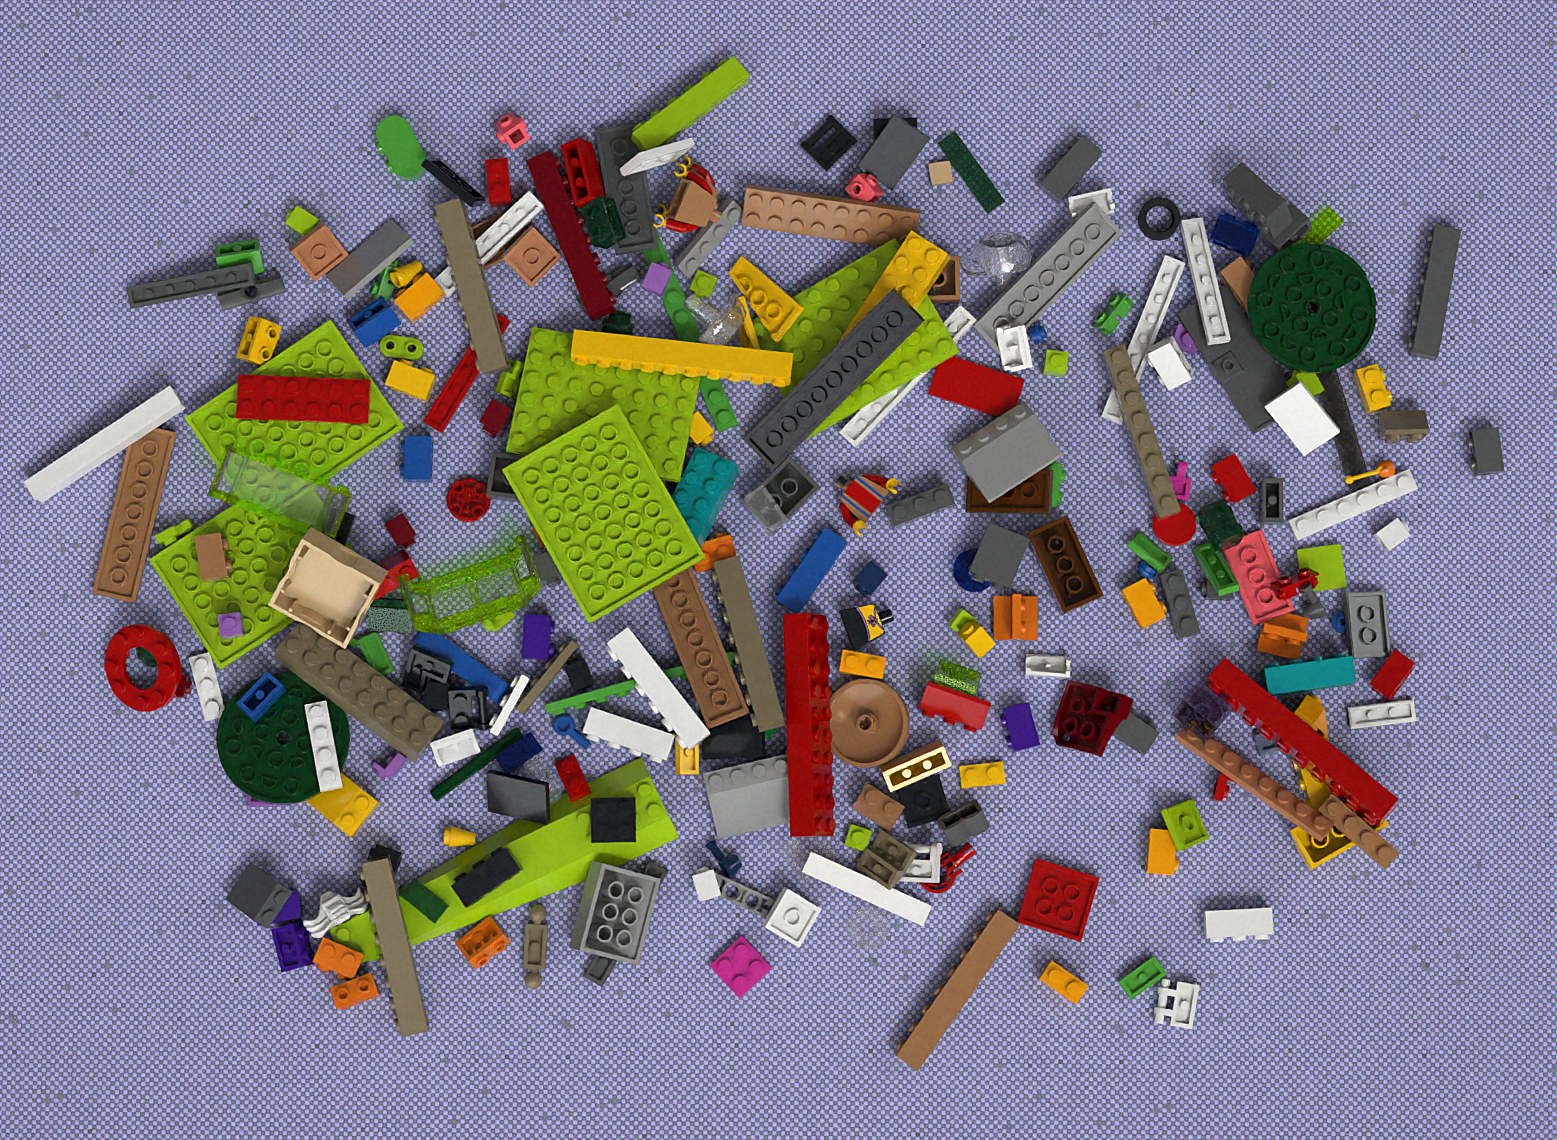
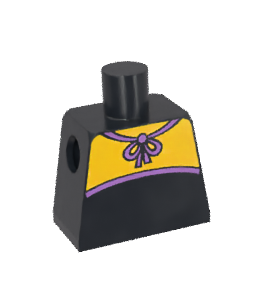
(864, 624)

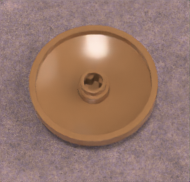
(868, 723)

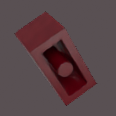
(496, 419)

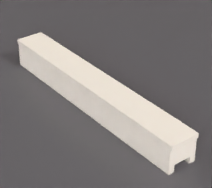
(104, 444)

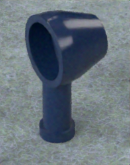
(729, 864)

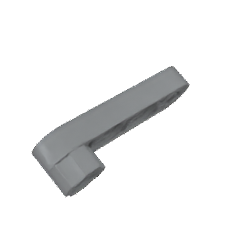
(743, 892)

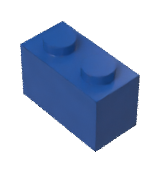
(373, 322)
(417, 459)
(261, 696)

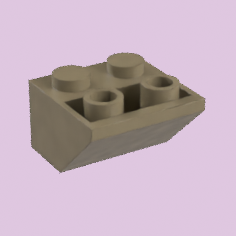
(1402, 425)

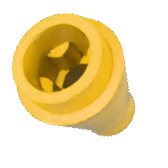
(405, 274)
(456, 836)

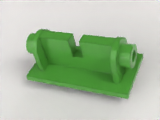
(381, 286)
(1118, 305)

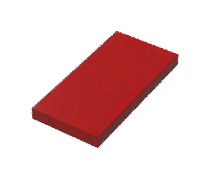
(975, 387)

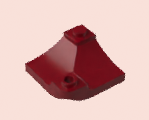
(1089, 717)

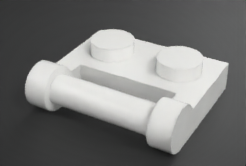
(924, 870)

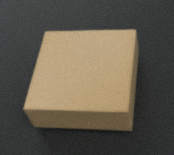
(940, 173)

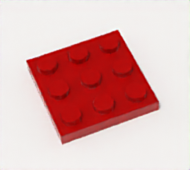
(1058, 900)

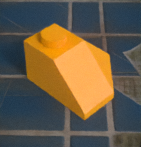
(1313, 714)

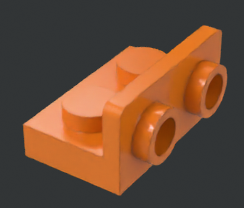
(715, 550)
(482, 942)
(354, 992)

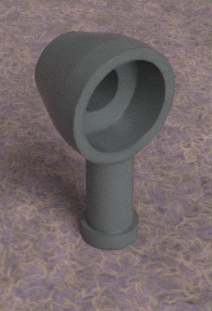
(1314, 607)

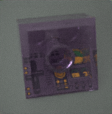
(1202, 711)

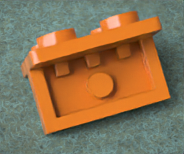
(1015, 617)
(1283, 636)

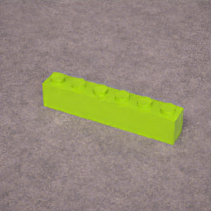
(690, 106)

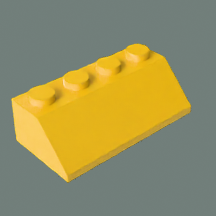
(1316, 852)

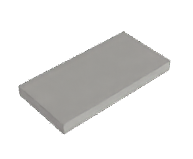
(369, 259)

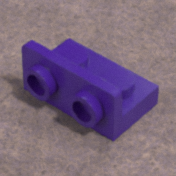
(293, 946)

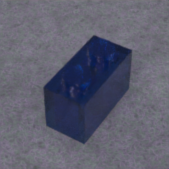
(1234, 234)
(517, 754)

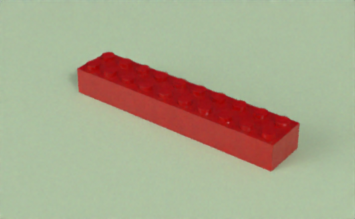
(808, 725)
(1302, 743)

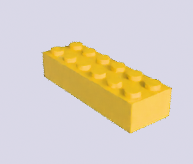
(909, 272)

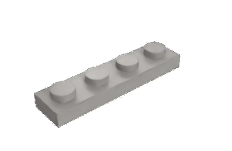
(708, 238)

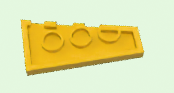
(765, 297)

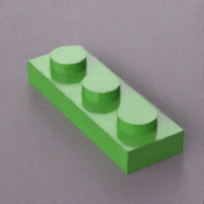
(1216, 569)

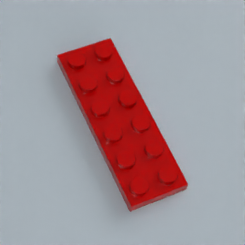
(303, 399)

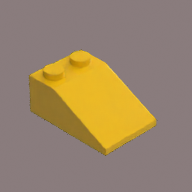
(346, 806)

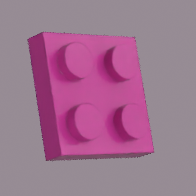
(740, 967)

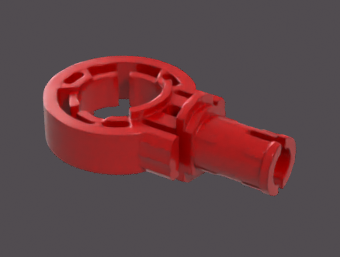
(957, 859)

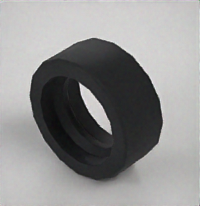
(1162, 202)

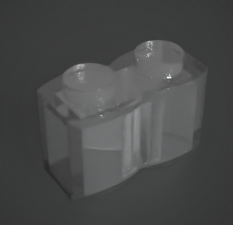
(538, 769)

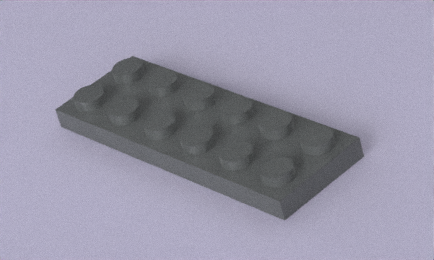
(629, 191)

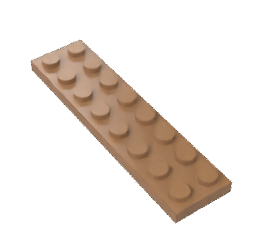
(827, 216)
(134, 516)
(700, 649)

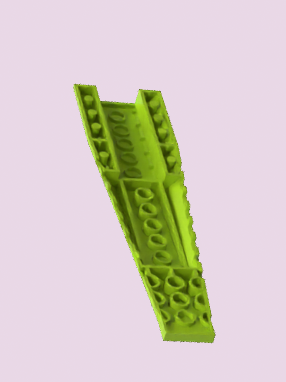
(550, 854)

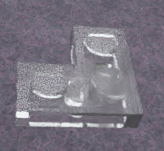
(796, 855)

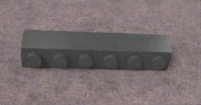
(1434, 293)

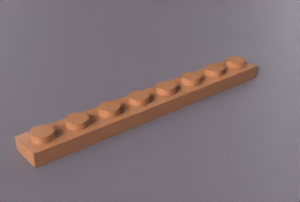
(1257, 784)

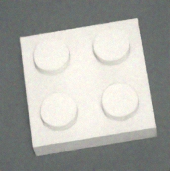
(791, 917)

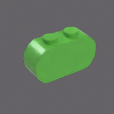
(400, 147)

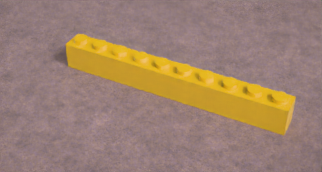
(682, 357)

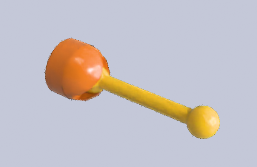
(1383, 469)

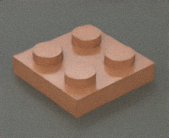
(318, 251)
(531, 256)

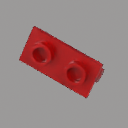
(1287, 584)

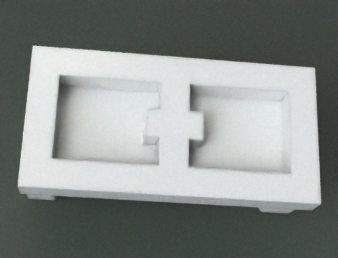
(1102, 197)
(1013, 347)
(1047, 666)
(455, 747)

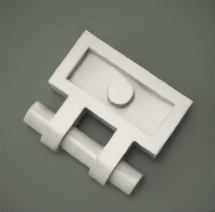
(1183, 1005)

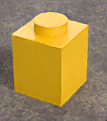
(700, 432)
(976, 638)

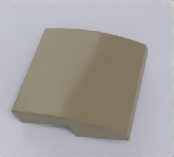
(886, 859)

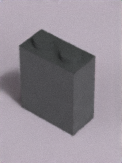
(998, 557)
(258, 895)

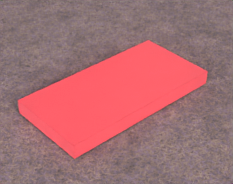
(1255, 570)

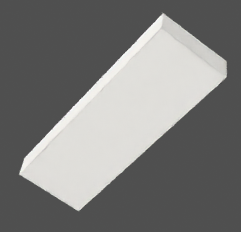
(1381, 714)

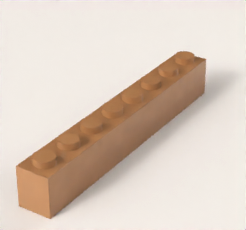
(957, 990)

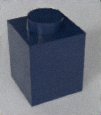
(869, 579)

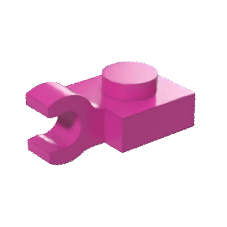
(1180, 483)

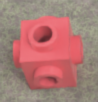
(511, 130)
(864, 188)

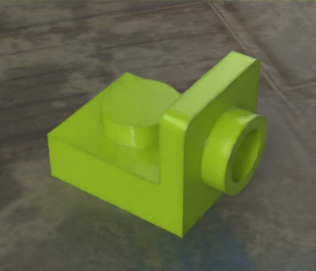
(498, 623)

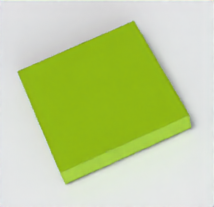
(1327, 562)
(1185, 824)

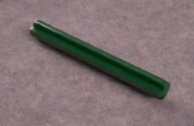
(475, 764)

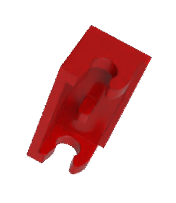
(1392, 675)

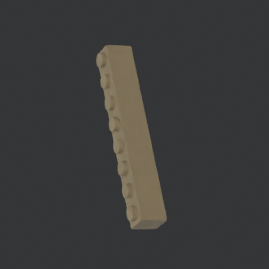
(472, 286)
(1141, 432)
(749, 644)
(395, 946)

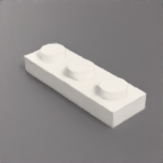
(207, 686)
(508, 703)

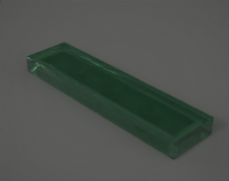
(971, 172)

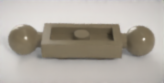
(535, 946)

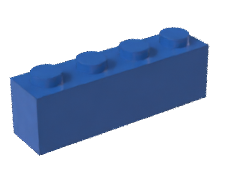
(811, 570)

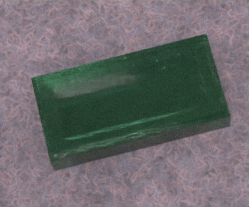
(424, 900)

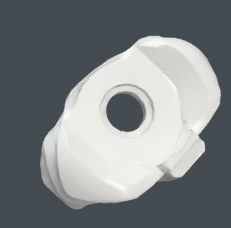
(334, 911)

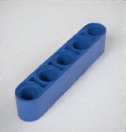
(464, 664)

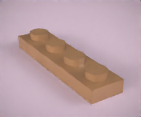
(1358, 832)

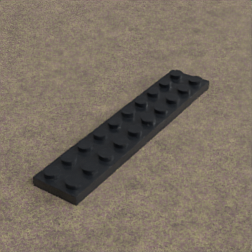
(834, 379)

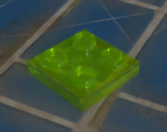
(958, 677)

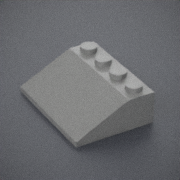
(1006, 452)
(749, 796)
(614, 913)

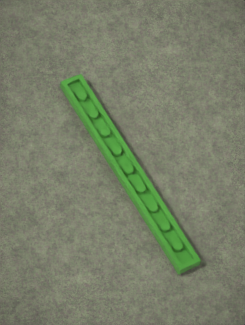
(688, 331)
(621, 690)

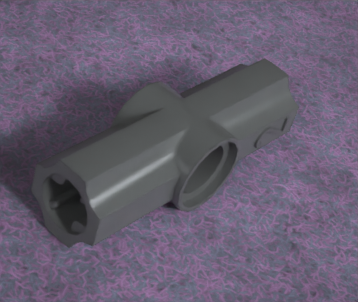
(618, 281)
(265, 288)

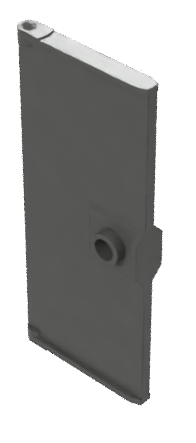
(1239, 365)

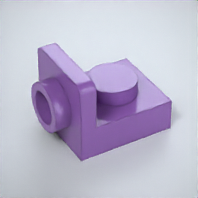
(1183, 339)
(393, 764)

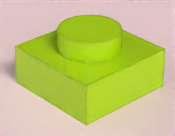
(959, 619)
(858, 838)

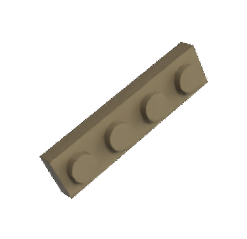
(552, 668)

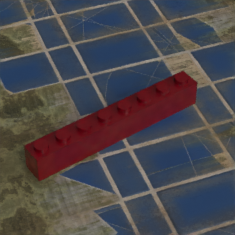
(571, 235)

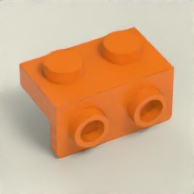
(338, 959)

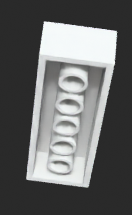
(658, 688)

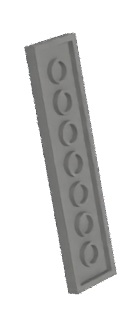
(1050, 273)

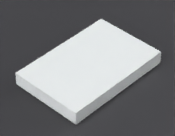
(657, 157)
(1302, 418)

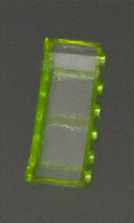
(279, 492)
(472, 592)

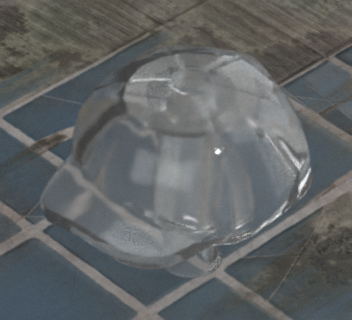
(999, 256)
(720, 324)

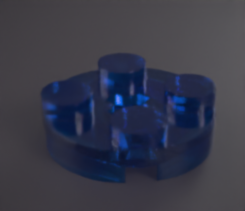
(961, 575)

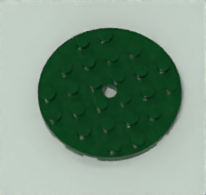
(1281, 316)
(261, 764)

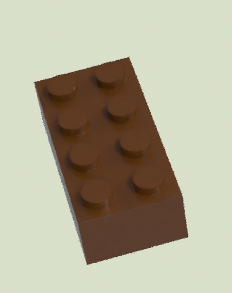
(1064, 565)

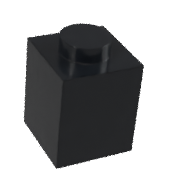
(579, 674)
(437, 696)

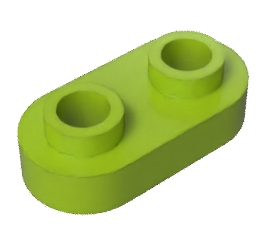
(401, 347)

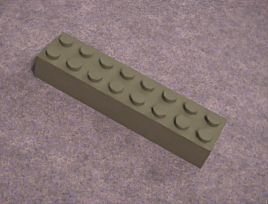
(359, 691)

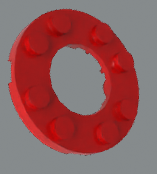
(167, 660)

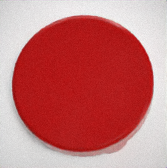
(468, 500)
(1175, 529)

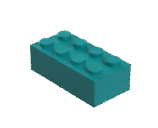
(704, 491)
(1308, 676)

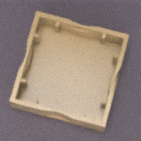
(328, 587)

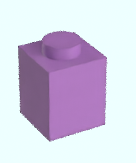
(657, 278)
(231, 625)

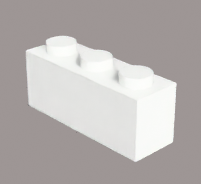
(1238, 924)

